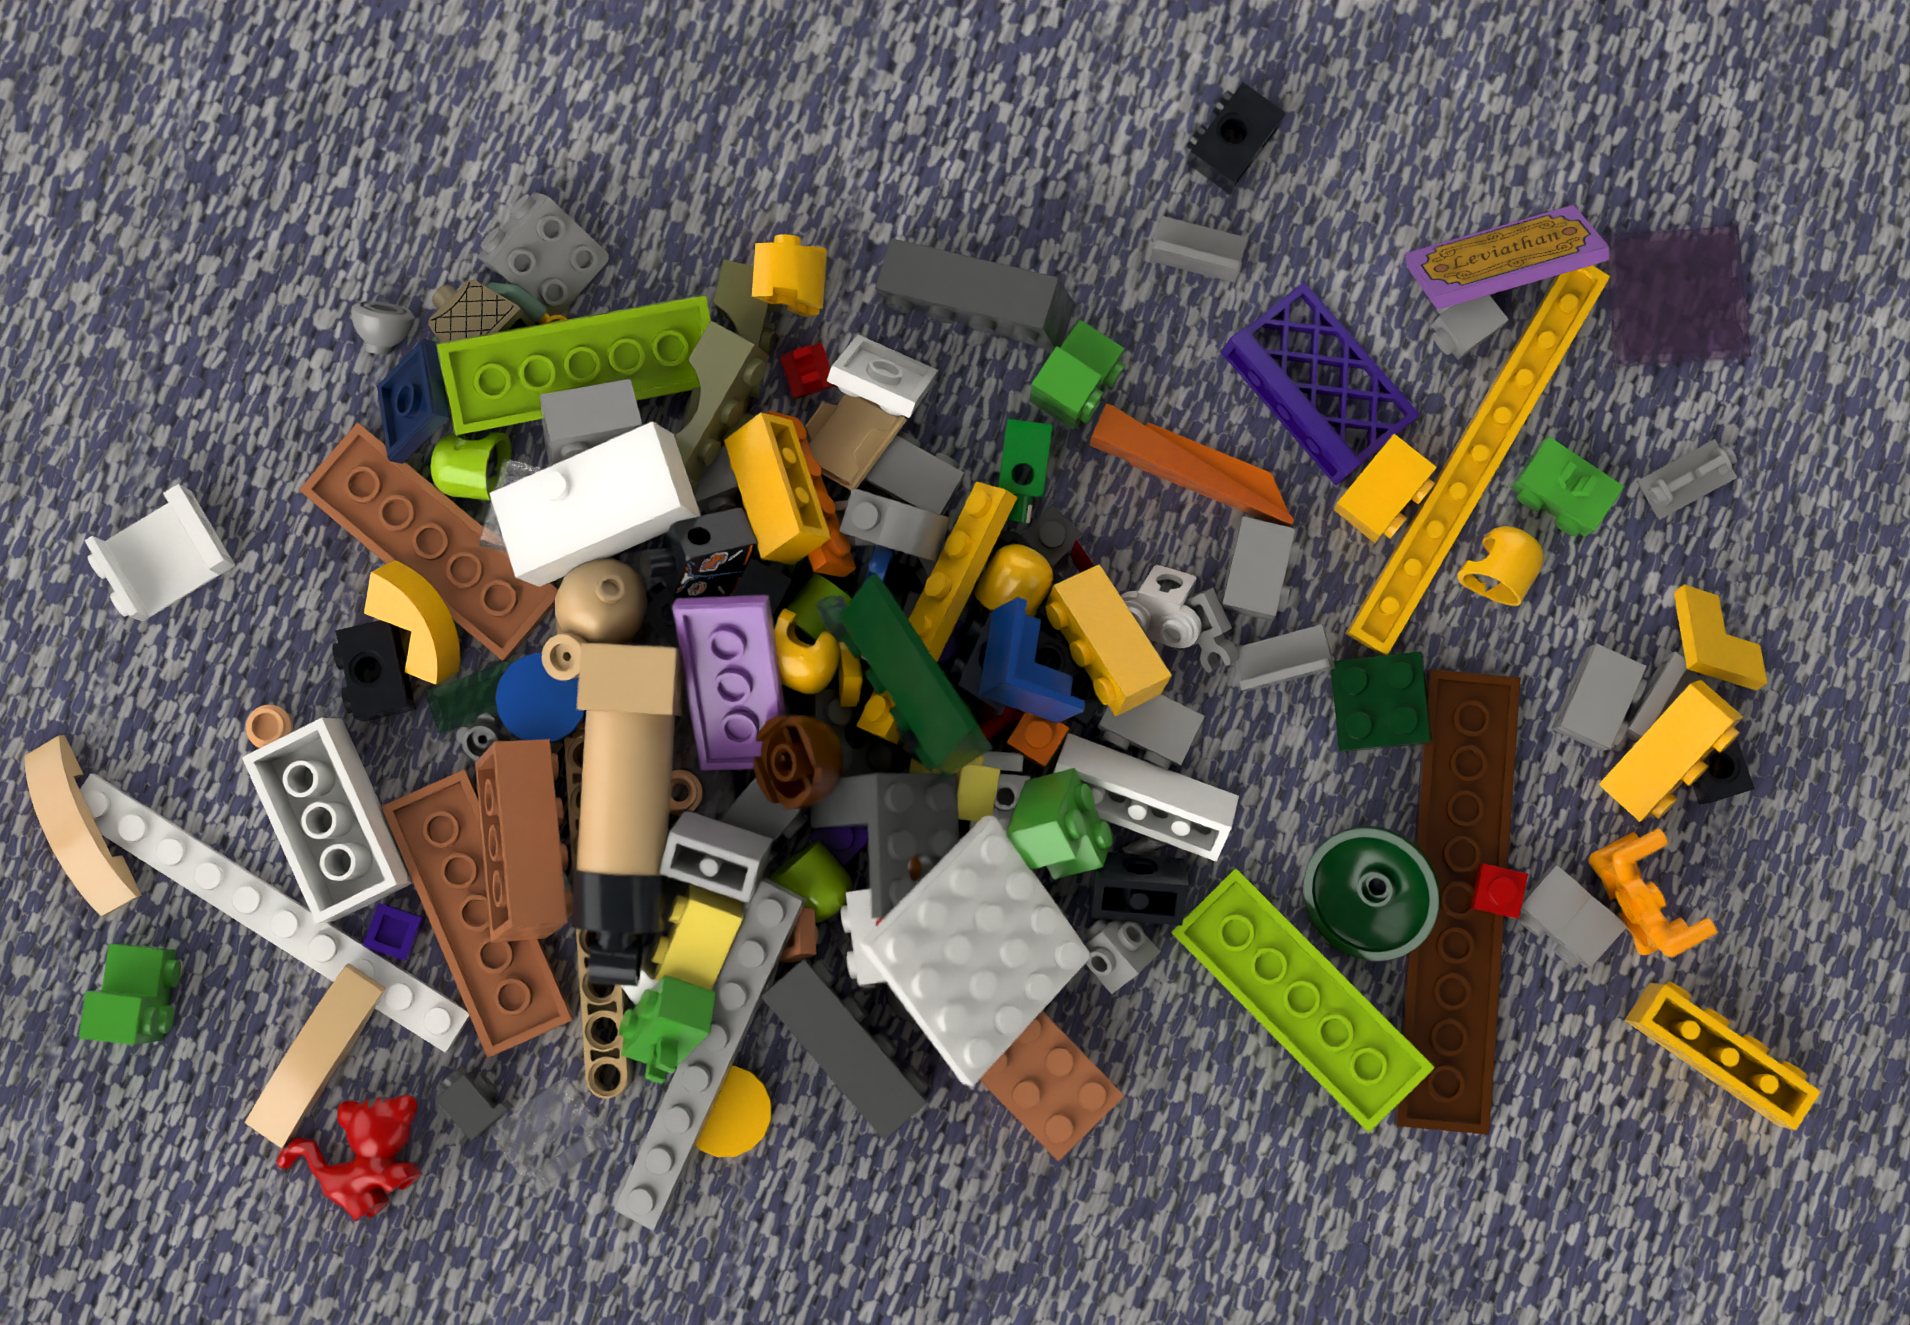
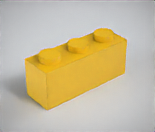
(777, 489)
(1106, 640)
(1672, 752)

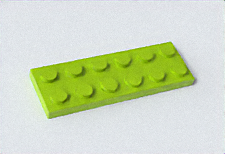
(502, 374)
(1303, 1000)

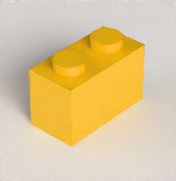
(1385, 489)

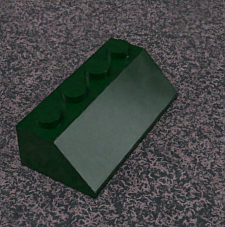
(912, 679)

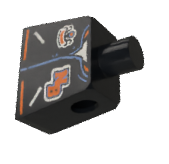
(703, 555)

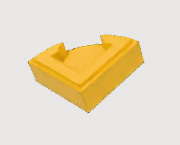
(849, 677)

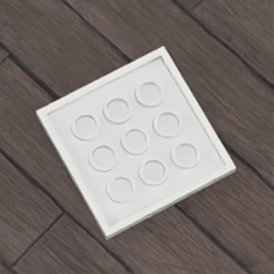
(976, 950)

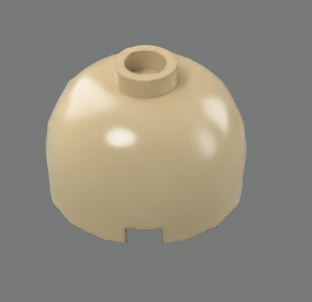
(602, 602)

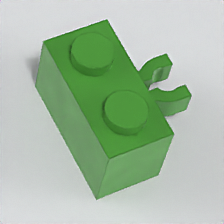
(1566, 488)
(666, 1025)

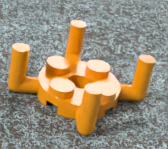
(1643, 902)

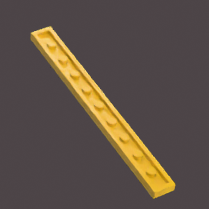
(1476, 458)

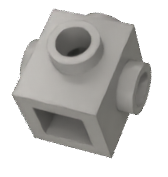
(1123, 949)

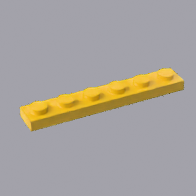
(948, 588)

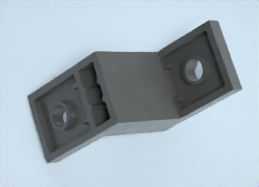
(902, 811)

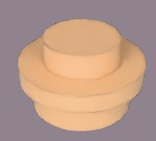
(268, 725)

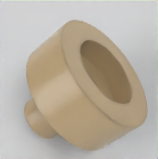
(562, 656)

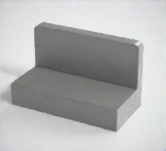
(1198, 249)
(1284, 658)
(1661, 691)

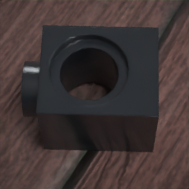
(1733, 780)

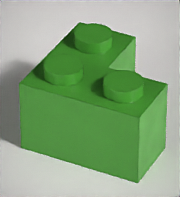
(1074, 375)
(1059, 825)
(132, 997)

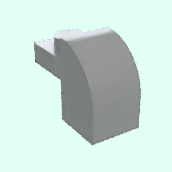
(894, 525)

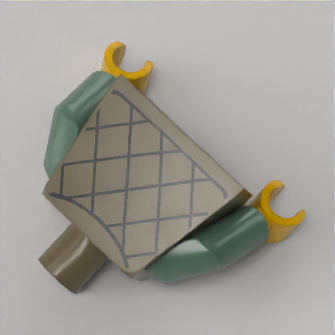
(484, 310)

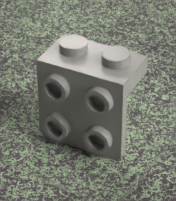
(544, 252)

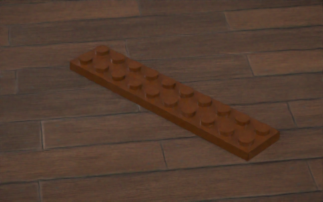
(1457, 968)

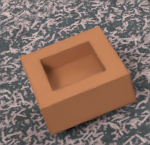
(803, 938)

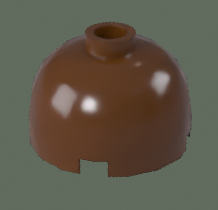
(797, 761)

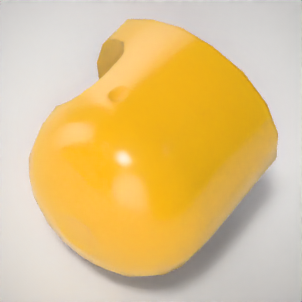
(1513, 560)
(1013, 574)
(800, 665)

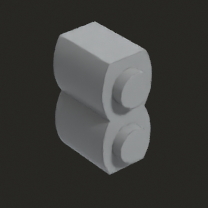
(1570, 918)

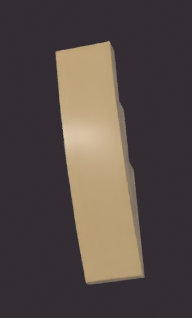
(315, 1055)

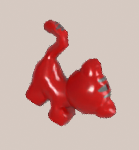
(375, 1133)

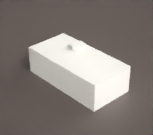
(594, 504)
(328, 819)

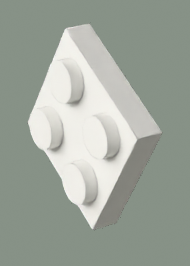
(882, 376)

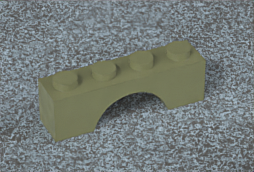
(751, 320)
(726, 372)

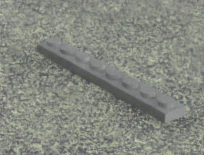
(705, 1069)

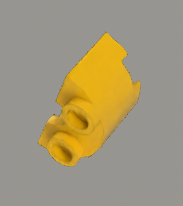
(790, 274)

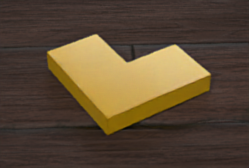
(1709, 647)

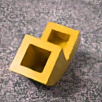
(411, 602)

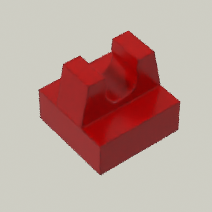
(807, 370)

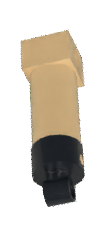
(624, 801)

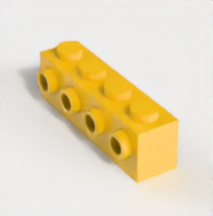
(1722, 1055)

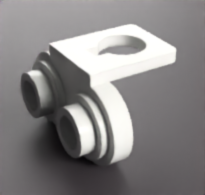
(1163, 613)

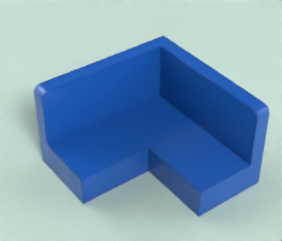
(1014, 677)

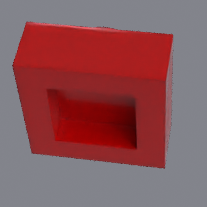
(1499, 891)

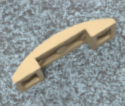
(72, 829)

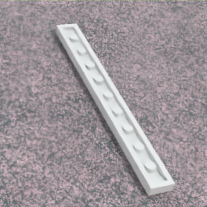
(269, 911)

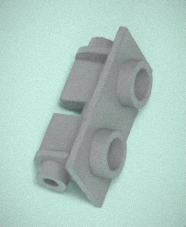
(1688, 478)

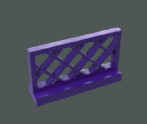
(1296, 410)

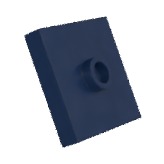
(412, 401)

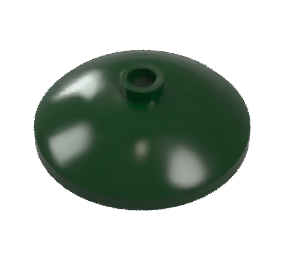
(1353, 912)

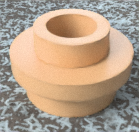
(694, 788)

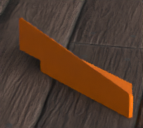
(1191, 465)

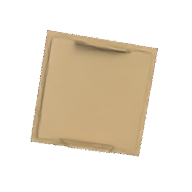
(850, 438)

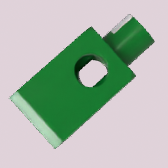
(1026, 444)

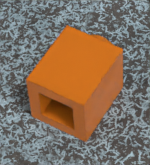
(1036, 738)

